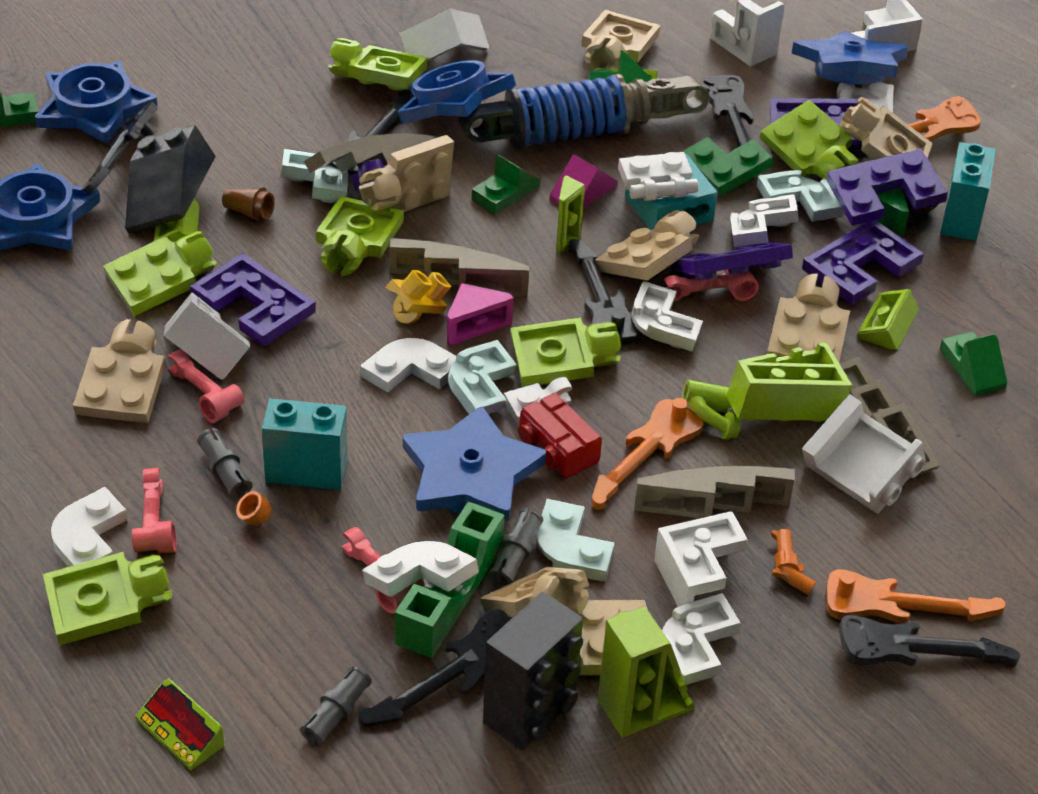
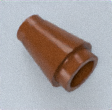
(251, 202)

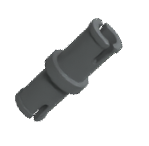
(224, 463)
(516, 546)
(335, 705)

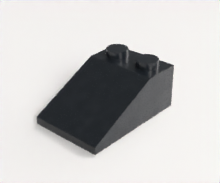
(166, 177)

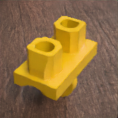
(418, 295)

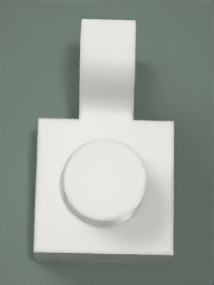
(526, 395)

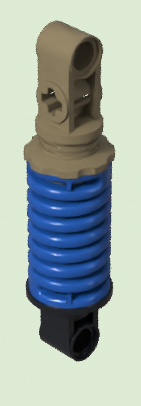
(582, 109)

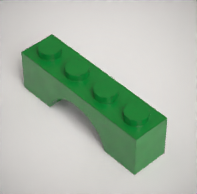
(431, 611)

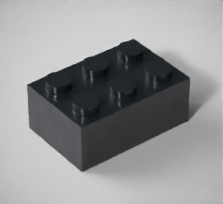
(532, 670)

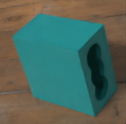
(968, 191)
(699, 205)
(305, 444)

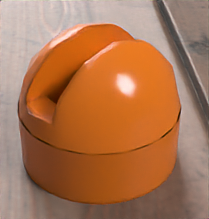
(253, 508)

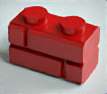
(562, 433)

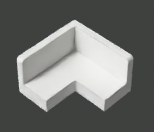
(894, 24)
(752, 33)
(444, 34)
(205, 337)
(689, 553)

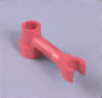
(742, 285)
(216, 401)
(153, 534)
(361, 549)

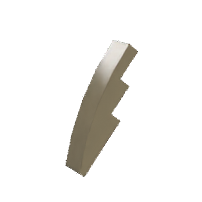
(356, 151)
(459, 265)
(881, 407)
(718, 487)

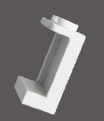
(863, 456)

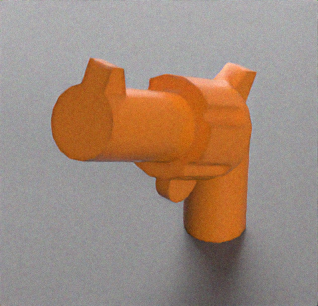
(787, 563)

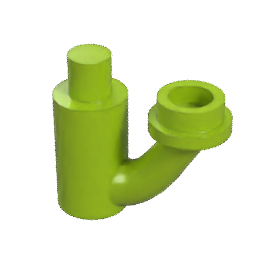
(708, 398)

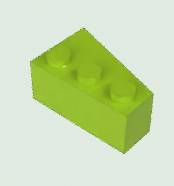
(790, 386)
(639, 674)

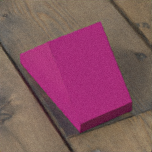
(594, 180)
(477, 313)

